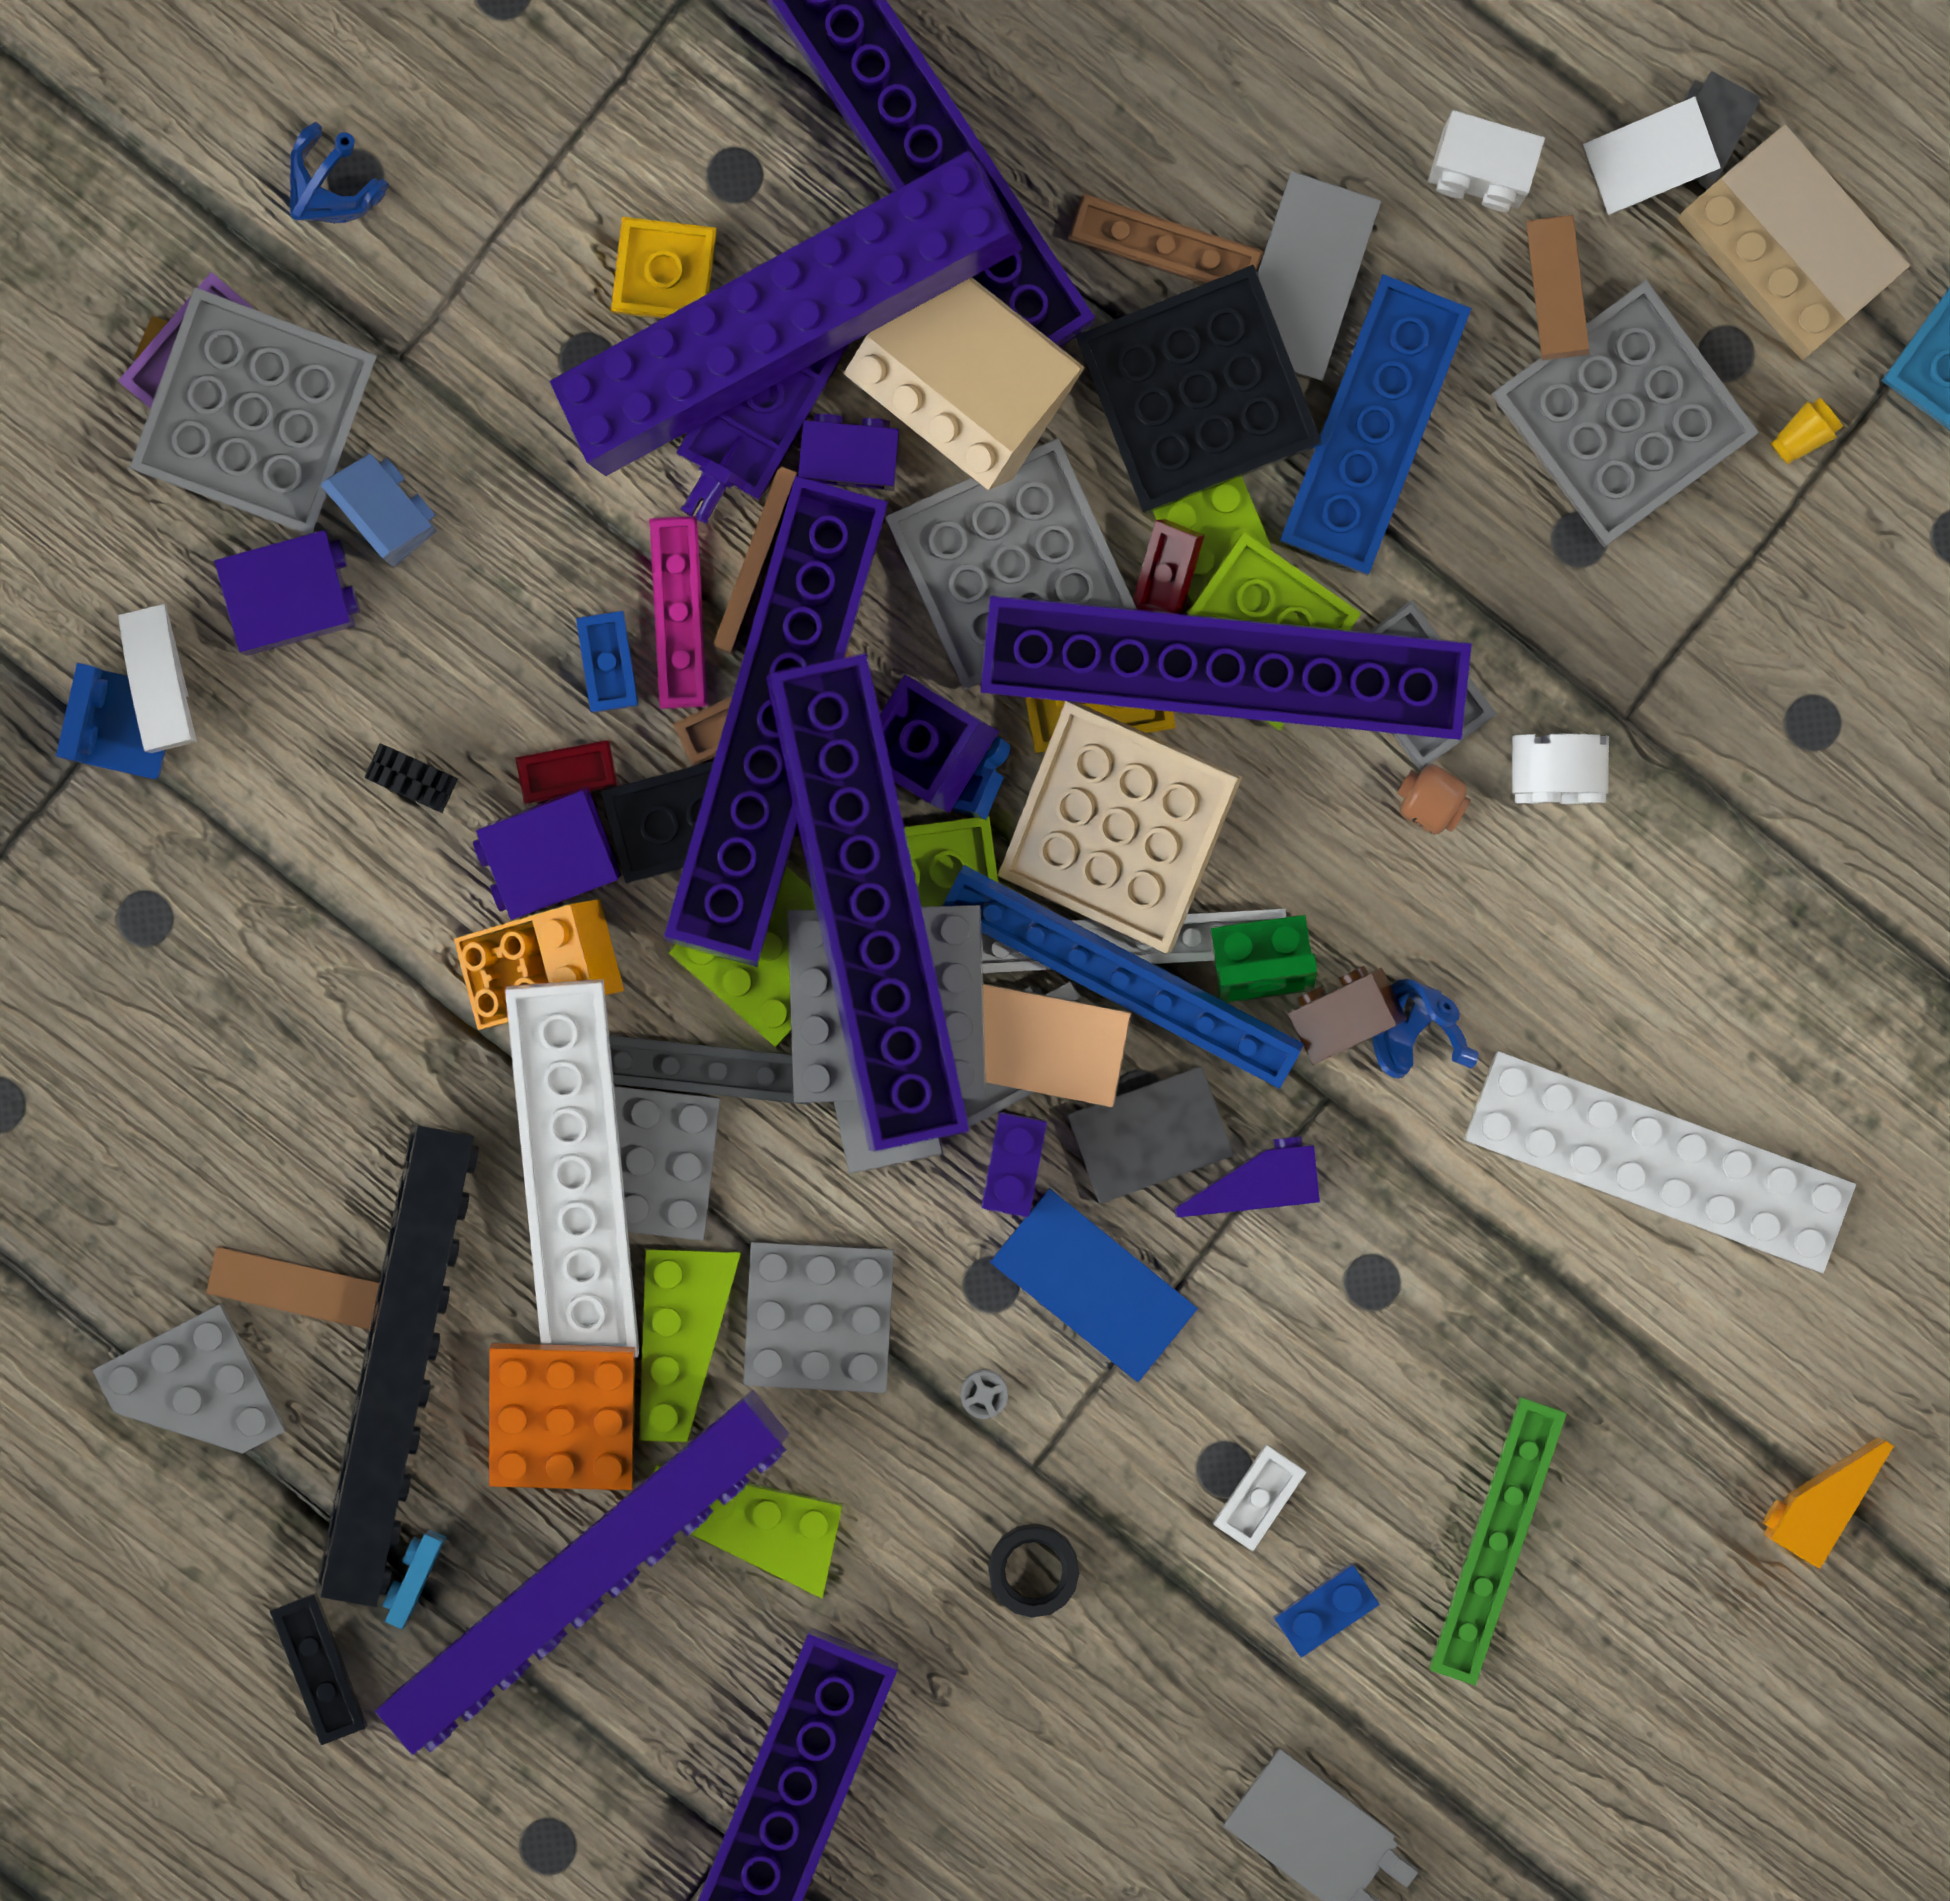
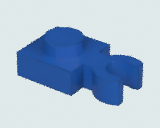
(984, 784)

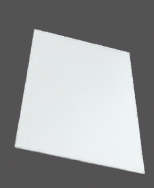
(1651, 155)

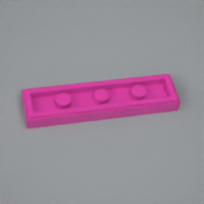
(678, 612)

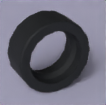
(1038, 1606)

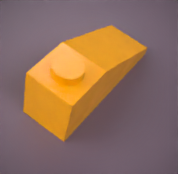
(1820, 1509)

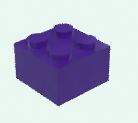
(932, 743)

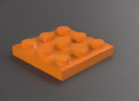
(561, 1416)

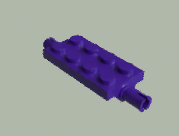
(752, 438)

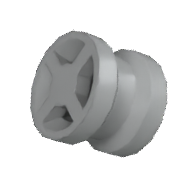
(986, 1401)

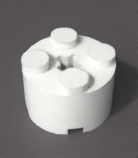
(1560, 768)

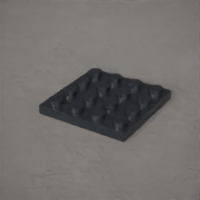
(1199, 389)

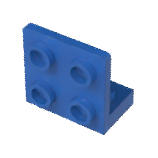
(103, 725)

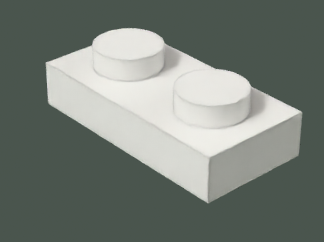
(1259, 1497)

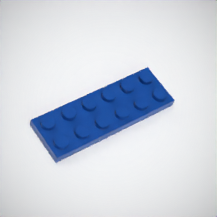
(1375, 425)

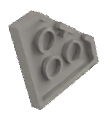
(194, 1384)

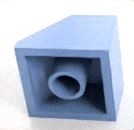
(380, 508)

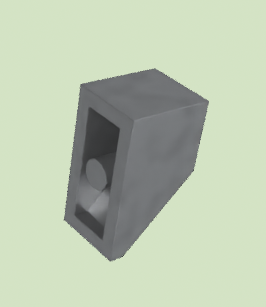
(1726, 113)

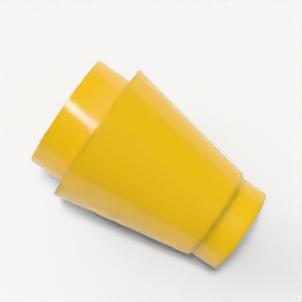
(1807, 430)

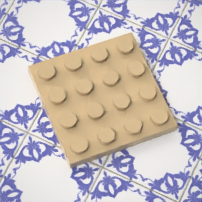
(1119, 826)

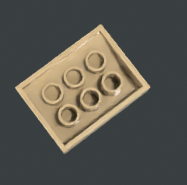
(1793, 242)
(968, 379)

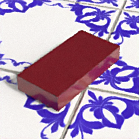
(566, 770)

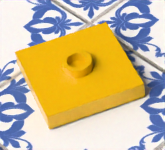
(661, 267)

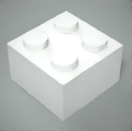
(1485, 161)

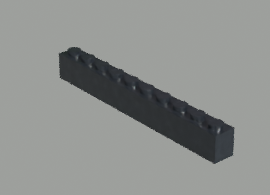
(395, 1365)

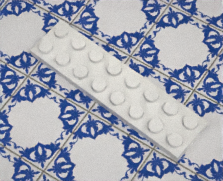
(1659, 1162)
(572, 1163)

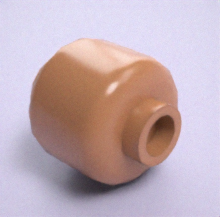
(1433, 799)

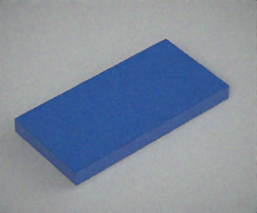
(1093, 1285)

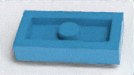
(404, 1596)

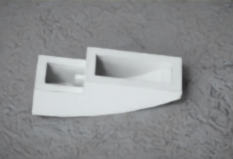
(156, 679)

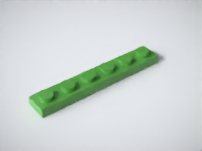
(1497, 1541)

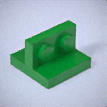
(1263, 959)

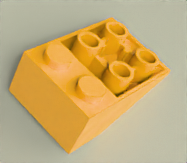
(537, 949)

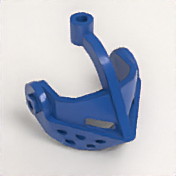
(315, 203)
(1395, 1045)

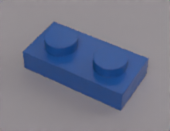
(607, 662)
(1326, 1610)

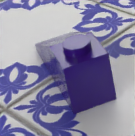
(1266, 1180)

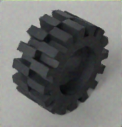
(411, 778)

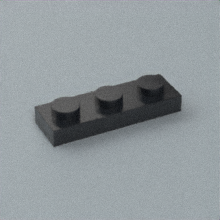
(318, 1668)

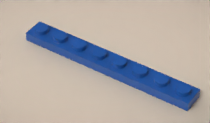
(1127, 979)

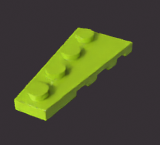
(681, 1325)
(777, 1533)

